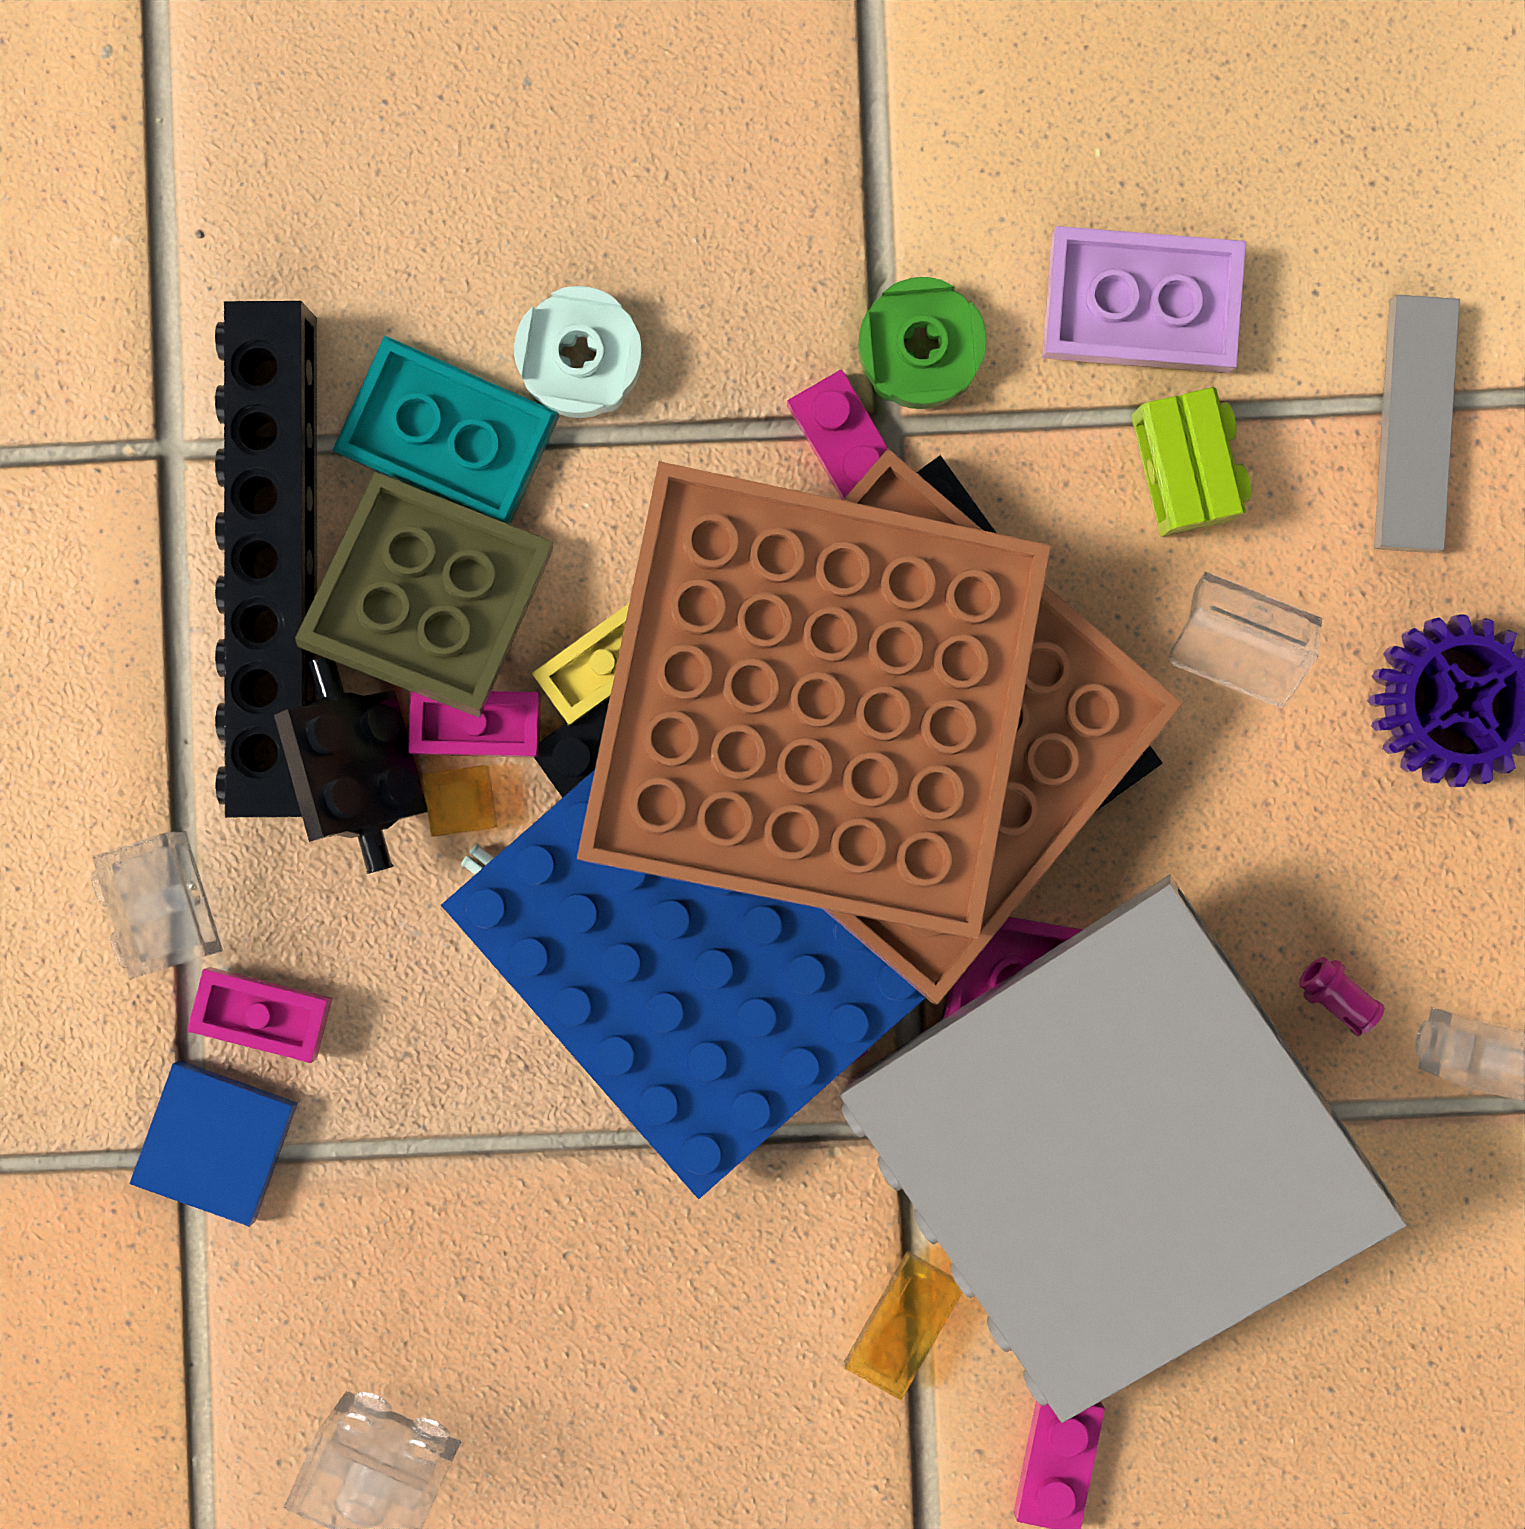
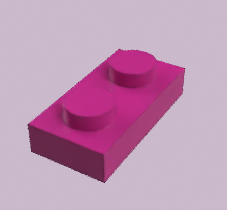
(838, 430)
(505, 729)
(259, 1014)
(1058, 1468)

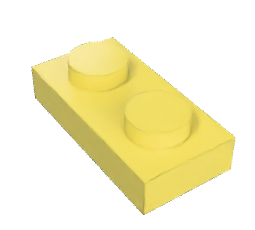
(585, 670)

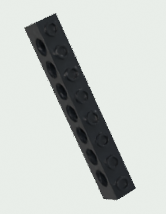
(244, 340)

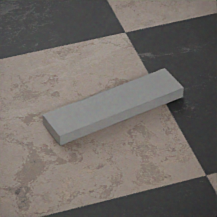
(1416, 424)

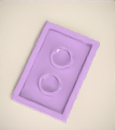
(1144, 299)

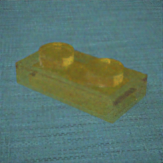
(903, 1325)

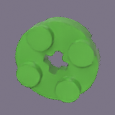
(946, 316)

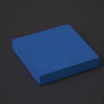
(213, 1143)

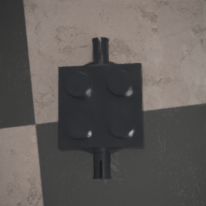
(350, 764)

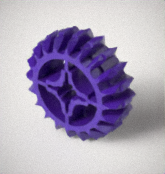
(1492, 739)

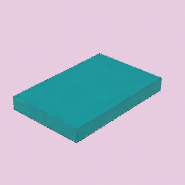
(446, 431)

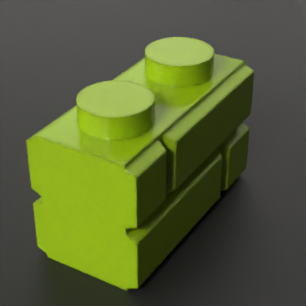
(1191, 461)

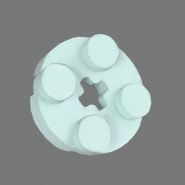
(557, 324)

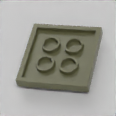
(425, 594)

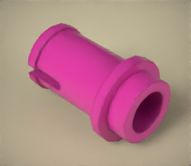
(1340, 995)

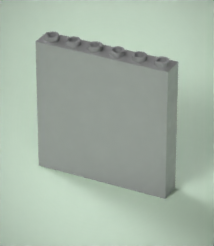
(1119, 1152)

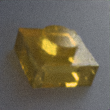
(460, 800)

